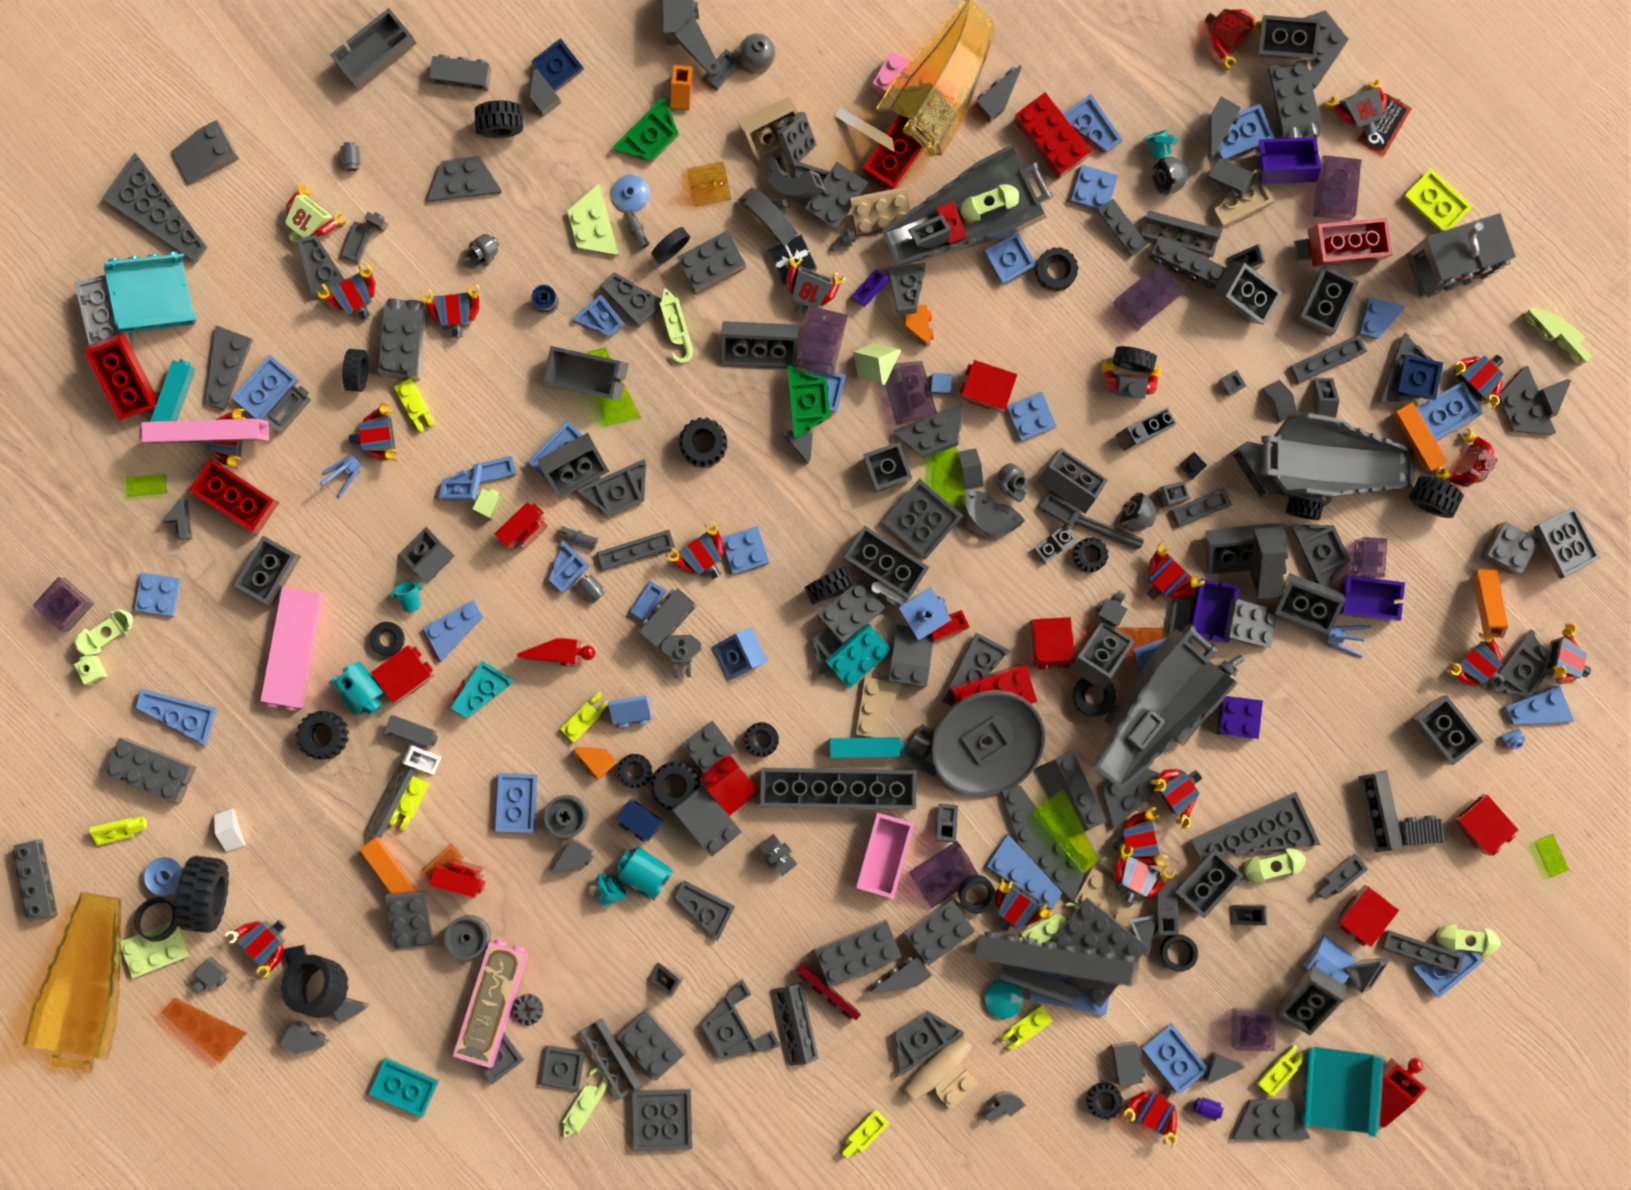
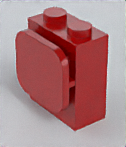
(988, 386)
(522, 527)
(1052, 642)
(403, 673)
(729, 784)
(1486, 825)
(458, 878)
(1366, 916)

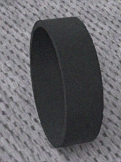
(670, 245)
(140, 911)

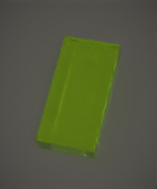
(146, 485)
(1551, 855)

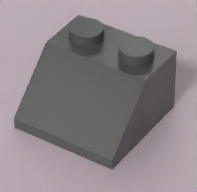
(426, 554)

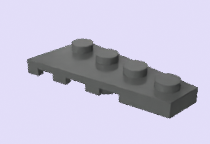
(226, 364)
(979, 660)

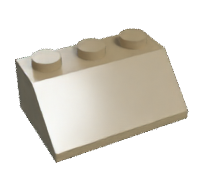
(762, 128)

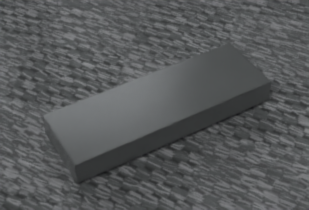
(1201, 507)

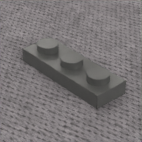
(1122, 227)

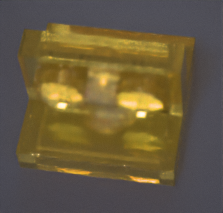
(708, 183)

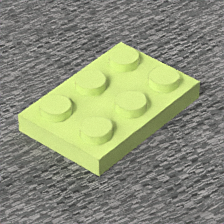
(145, 956)

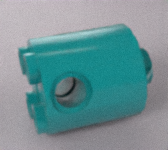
(358, 689)
(643, 872)

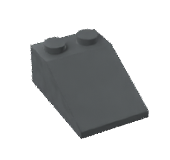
(205, 152)
(1102, 655)
(910, 658)
(707, 820)

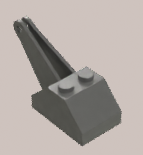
(682, 28)
(1250, 459)

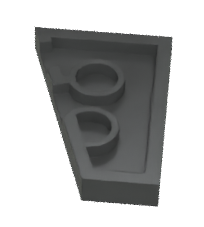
(318, 264)
(633, 300)

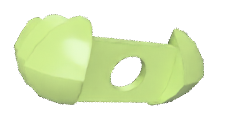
(974, 206)
(91, 641)
(1259, 870)
(1452, 938)

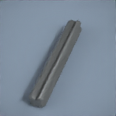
(1109, 531)

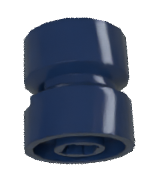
(545, 299)

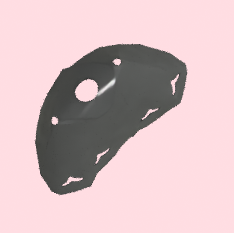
(988, 518)

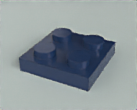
(557, 65)
(1419, 377)

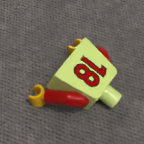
(307, 217)

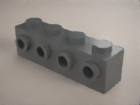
(1187, 263)
(1381, 811)
(35, 880)

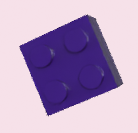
(1239, 717)

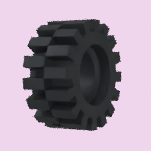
(1304, 508)
(1101, 550)
(773, 739)
(646, 770)
(1113, 1109)

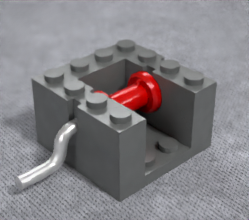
(1460, 255)

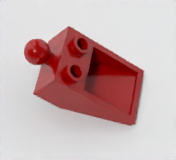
(559, 650)
(1394, 1094)

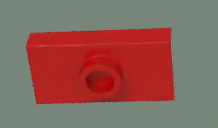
(952, 218)
(957, 624)

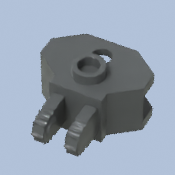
(683, 653)
(777, 855)

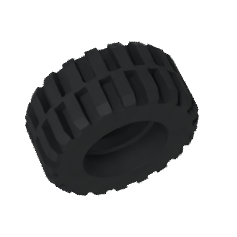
(201, 894)

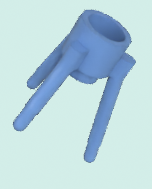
(350, 465)
(1336, 637)

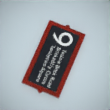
(1387, 127)

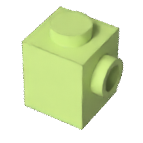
(487, 502)
(90, 669)

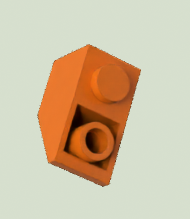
(681, 87)
(918, 324)
(596, 759)

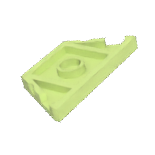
(592, 224)

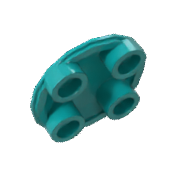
(1003, 999)

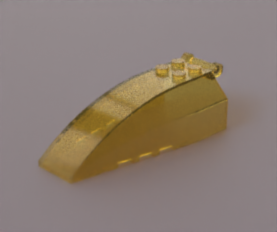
(942, 79)
(81, 990)

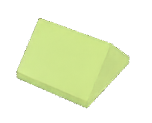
(875, 362)

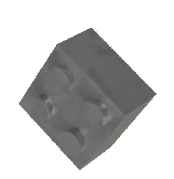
(1510, 548)

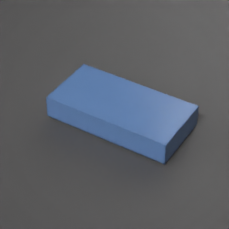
(497, 469)
(648, 601)

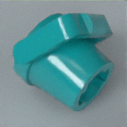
(1160, 143)
(408, 595)
(610, 891)

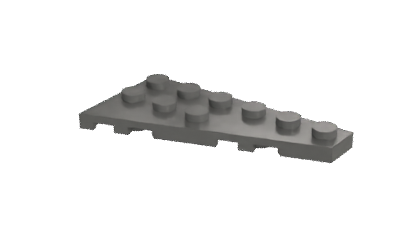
(147, 203)
(1270, 827)

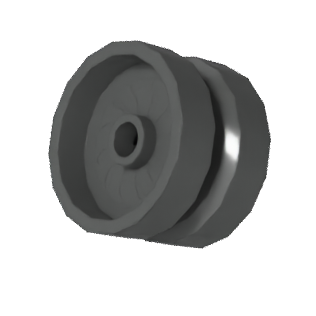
(555, 819)
(479, 937)

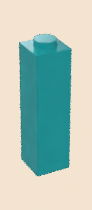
(173, 392)
(866, 747)

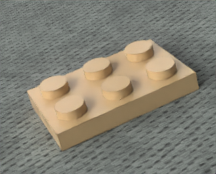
(879, 209)
(1103, 892)

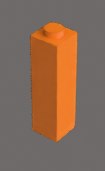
(1420, 438)
(1490, 603)
(387, 867)

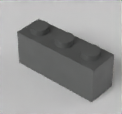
(460, 72)

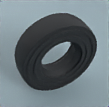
(399, 638)

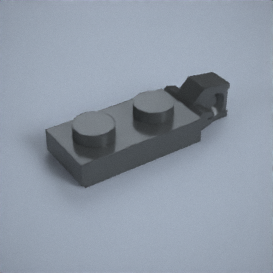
(1342, 876)

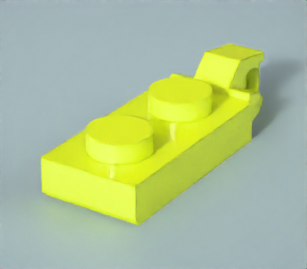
(117, 830)
(865, 1134)

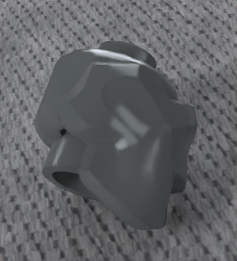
(481, 251)
(1012, 481)

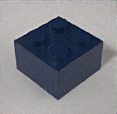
(640, 820)

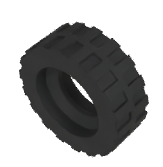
(1056, 283)
(1134, 359)
(355, 370)
(1087, 708)

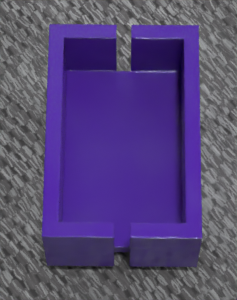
(1288, 160)
(1372, 598)
(1212, 609)

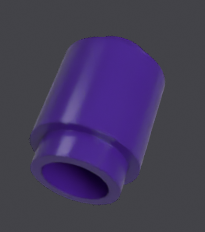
(1208, 1109)

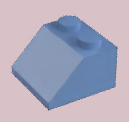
(740, 653)
(630, 710)
(1330, 958)

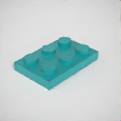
(858, 655)
(404, 1087)

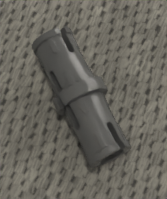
(636, 229)
(578, 537)

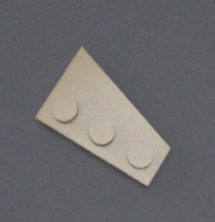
(1234, 209)
(875, 704)

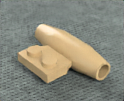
(945, 1075)

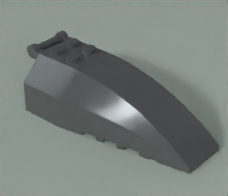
(981, 177)
(1332, 458)
(1179, 688)

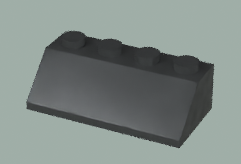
(759, 344)
(1232, 547)
(1067, 774)

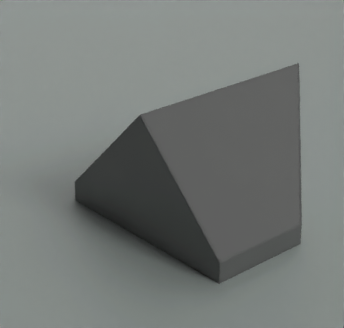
(1145, 930)
(1366, 972)

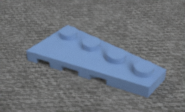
(186, 716)

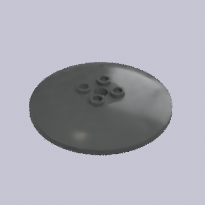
(1003, 761)

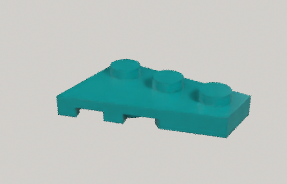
(480, 689)

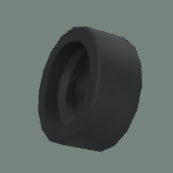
(982, 906)
(1193, 953)

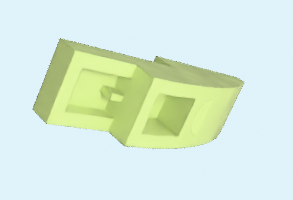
(1554, 327)

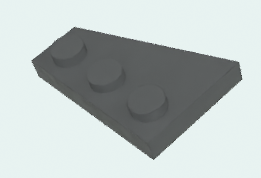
(907, 286)
(1021, 810)
(705, 907)

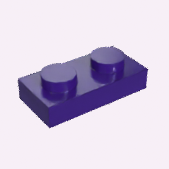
(870, 288)

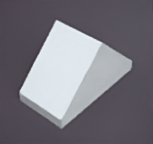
(421, 759)
(228, 830)

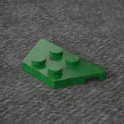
(650, 134)
(808, 400)

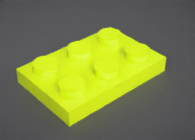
(1437, 201)

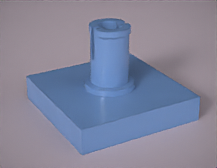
(924, 613)

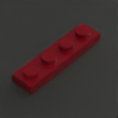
(822, 987)

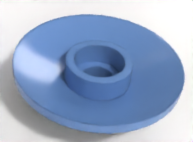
(634, 201)
(154, 876)

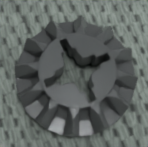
(533, 1002)

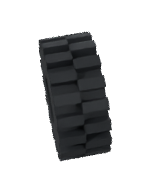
(829, 585)

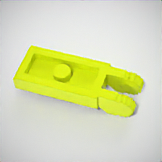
(413, 403)
(584, 719)
(410, 801)
(1027, 1027)
(1280, 1072)

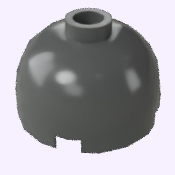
(756, 53)
(1169, 175)
(1139, 513)

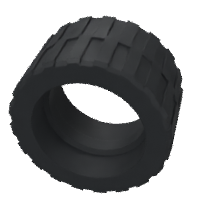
(295, 983)

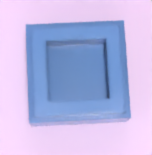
(941, 383)

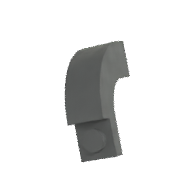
(802, 187)
(769, 215)

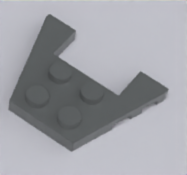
(1329, 46)
(728, 1031)

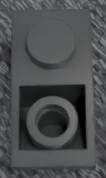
(301, 1038)

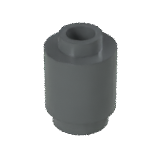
(350, 156)
(590, 588)

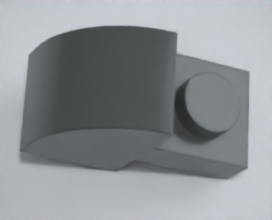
(947, 823)
(1007, 1102)

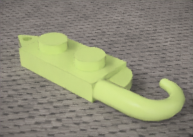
(676, 325)
(1047, 928)
(584, 1105)

